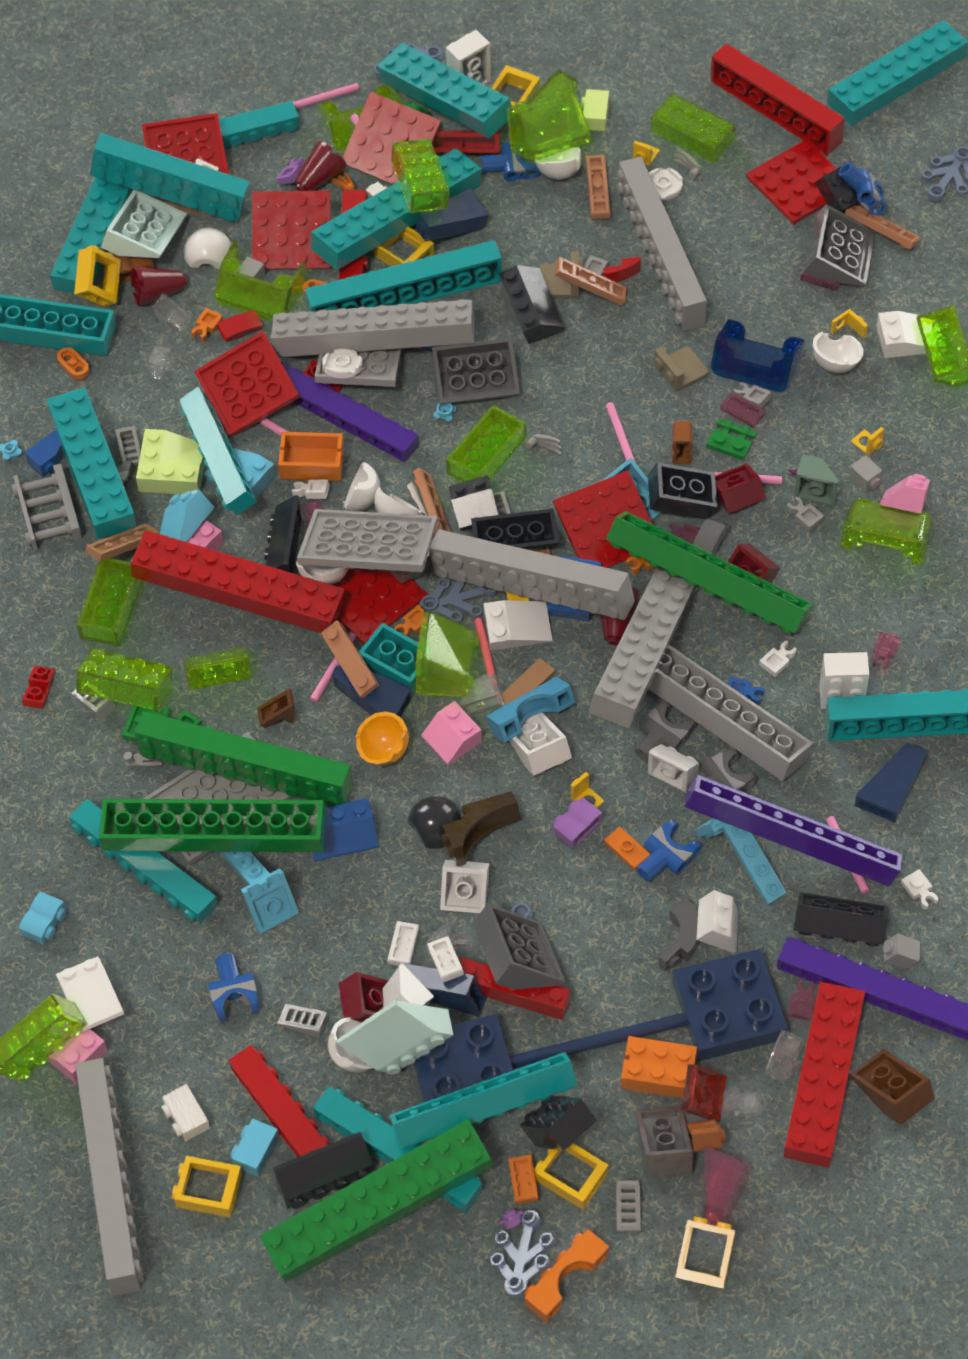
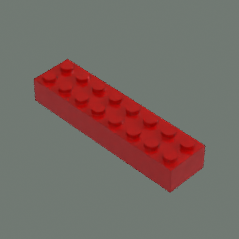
(776, 99)
(824, 1074)

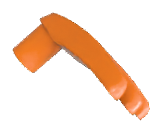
(341, 182)

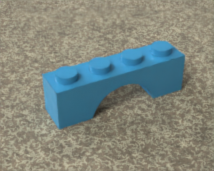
(549, 697)

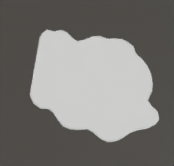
(417, 497)

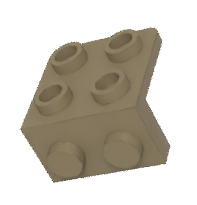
(558, 286)
(679, 367)

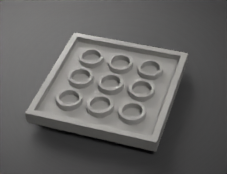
(378, 369)

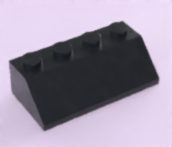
(531, 302)
(519, 529)
(284, 535)
(841, 919)
(323, 1171)

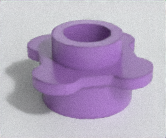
(511, 1218)

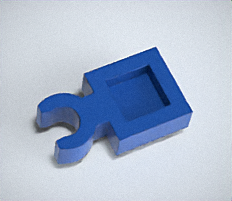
(745, 689)

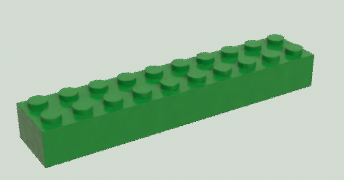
(709, 572)
(243, 759)
(212, 825)
(376, 1201)

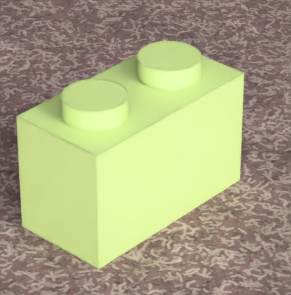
(595, 109)

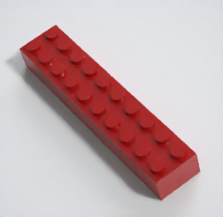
(236, 582)

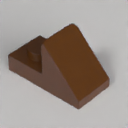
(276, 709)

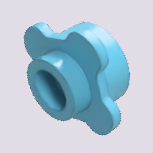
(449, 408)
(10, 454)

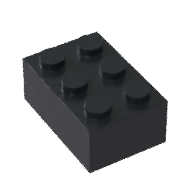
(682, 490)
(557, 1122)

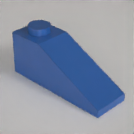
(45, 454)

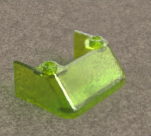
(250, 294)

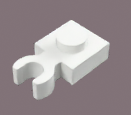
(313, 490)
(776, 661)
(918, 886)

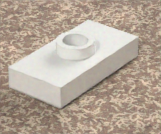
(403, 943)
(445, 959)

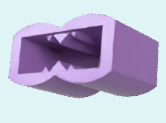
(577, 822)

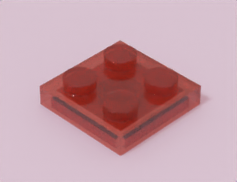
(703, 1092)

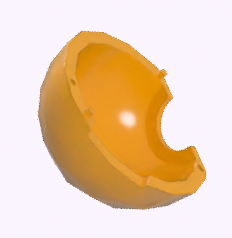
(382, 738)

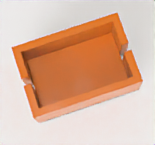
(311, 456)
(656, 1066)

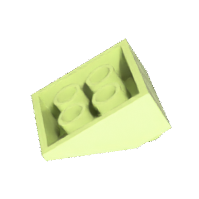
(169, 463)

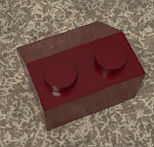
(738, 488)
(754, 561)
(361, 996)

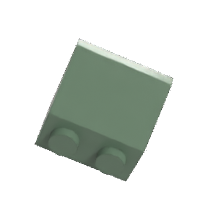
(815, 481)

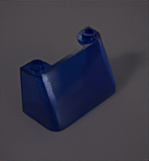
(754, 361)

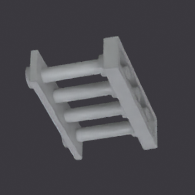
(66, 511)

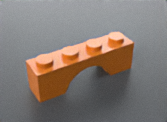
(585, 1253)

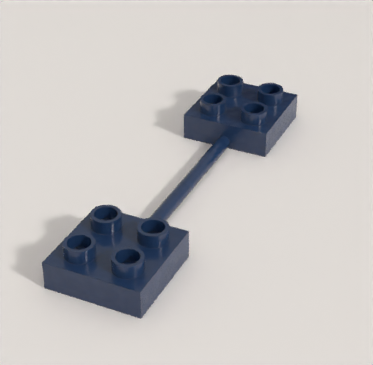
(722, 1002)

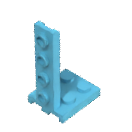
(750, 857)
(266, 894)

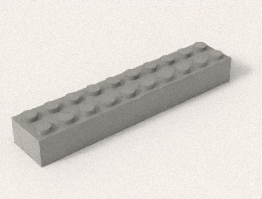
(661, 243)
(373, 328)
(532, 574)
(641, 649)
(729, 715)
(109, 1177)

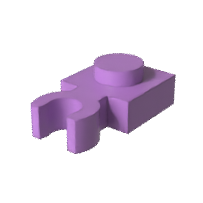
(289, 174)

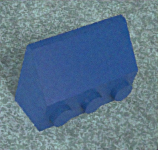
(348, 830)

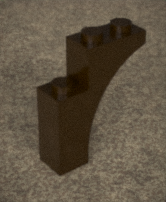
(476, 822)

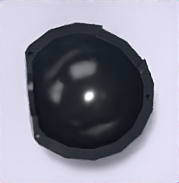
(429, 816)

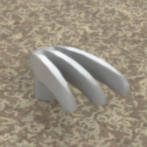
(687, 161)
(544, 441)
(139, 761)

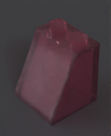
(721, 1185)

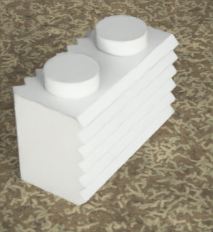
(185, 1112)

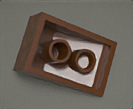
(893, 1086)

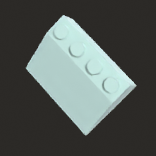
(142, 227)
(398, 1035)

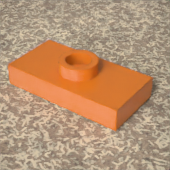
(626, 848)
(523, 1179)

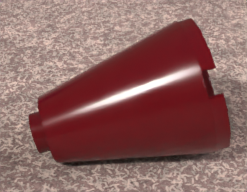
(319, 168)
(152, 282)
(613, 627)

